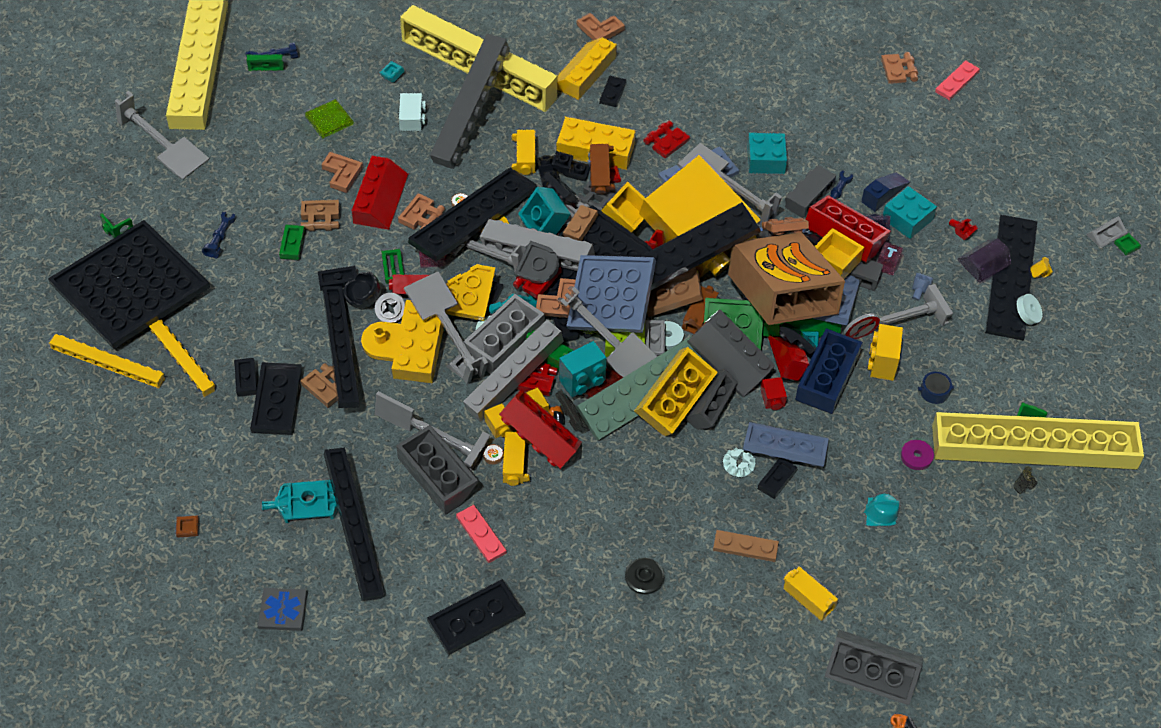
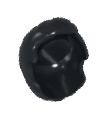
(363, 290)

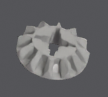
(381, 307)

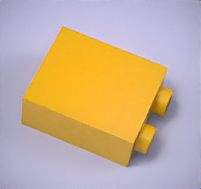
(689, 200)

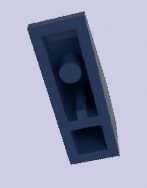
(883, 190)

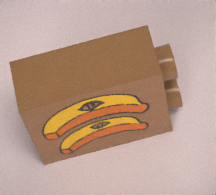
(786, 278)

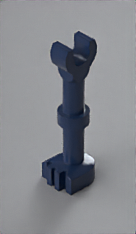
(292, 50)
(836, 192)
(212, 249)

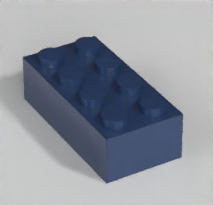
(828, 371)

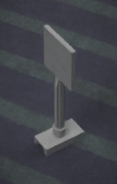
(179, 158)
(768, 208)
(512, 259)
(432, 298)
(627, 354)
(402, 416)

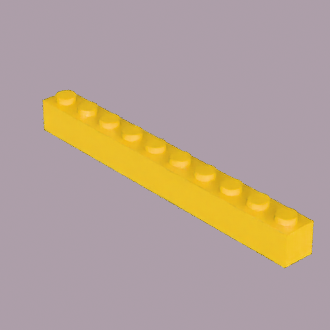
(182, 357)
(107, 360)

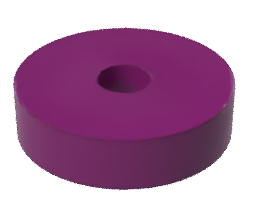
(914, 462)

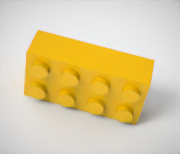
(578, 135)
(675, 391)

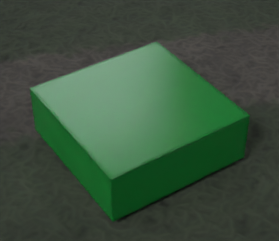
(1127, 244)

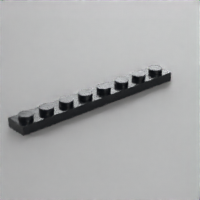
(340, 347)
(353, 524)

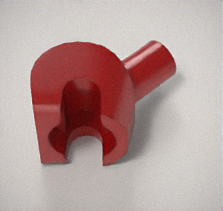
(963, 228)

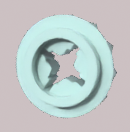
(745, 467)

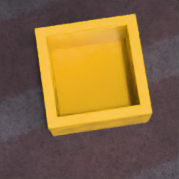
(625, 207)
(840, 252)
(885, 352)

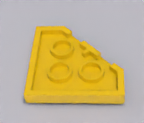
(471, 292)

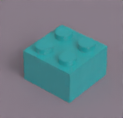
(767, 153)
(544, 211)
(910, 212)
(582, 369)

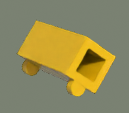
(525, 151)
(514, 459)
(810, 593)

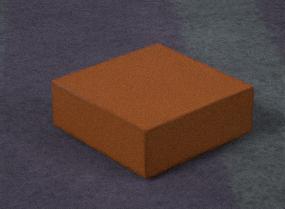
(187, 526)

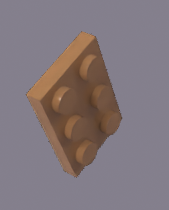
(675, 293)

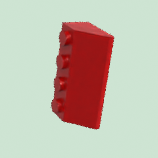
(379, 193)
(831, 213)
(540, 429)

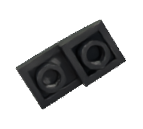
(544, 165)
(566, 165)
(792, 334)

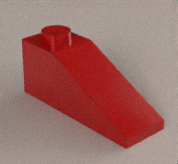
(789, 358)

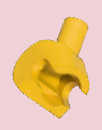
(1041, 268)

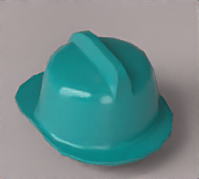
(882, 510)

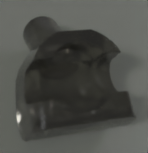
(1025, 480)

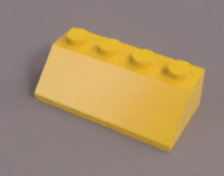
(586, 67)

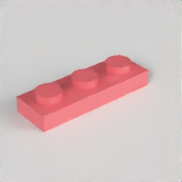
(957, 80)
(481, 533)

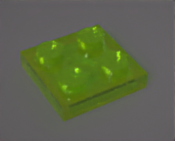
(329, 118)

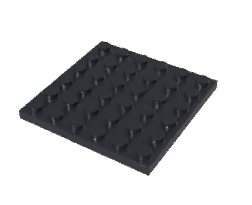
(129, 283)

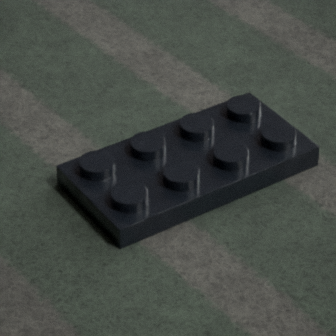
(276, 398)
(475, 616)

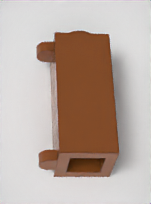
(600, 168)
(695, 315)

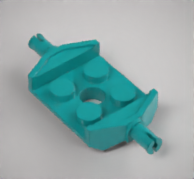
(292, 506)

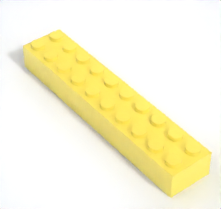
(460, 48)
(196, 64)
(1037, 440)

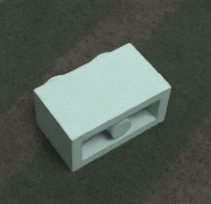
(411, 112)

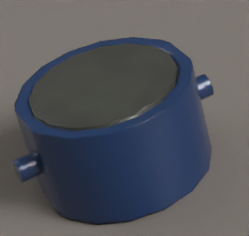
(936, 387)

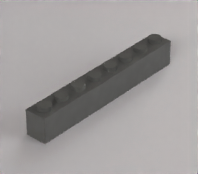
(470, 101)

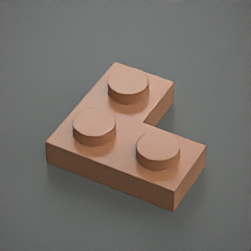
(597, 29)
(345, 171)
(550, 306)

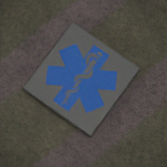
(282, 609)

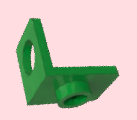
(114, 230)
(1031, 411)

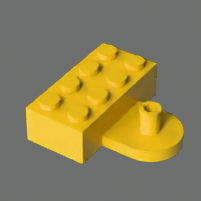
(409, 345)

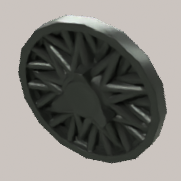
(644, 576)

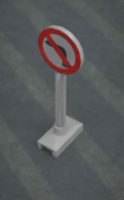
(934, 304)

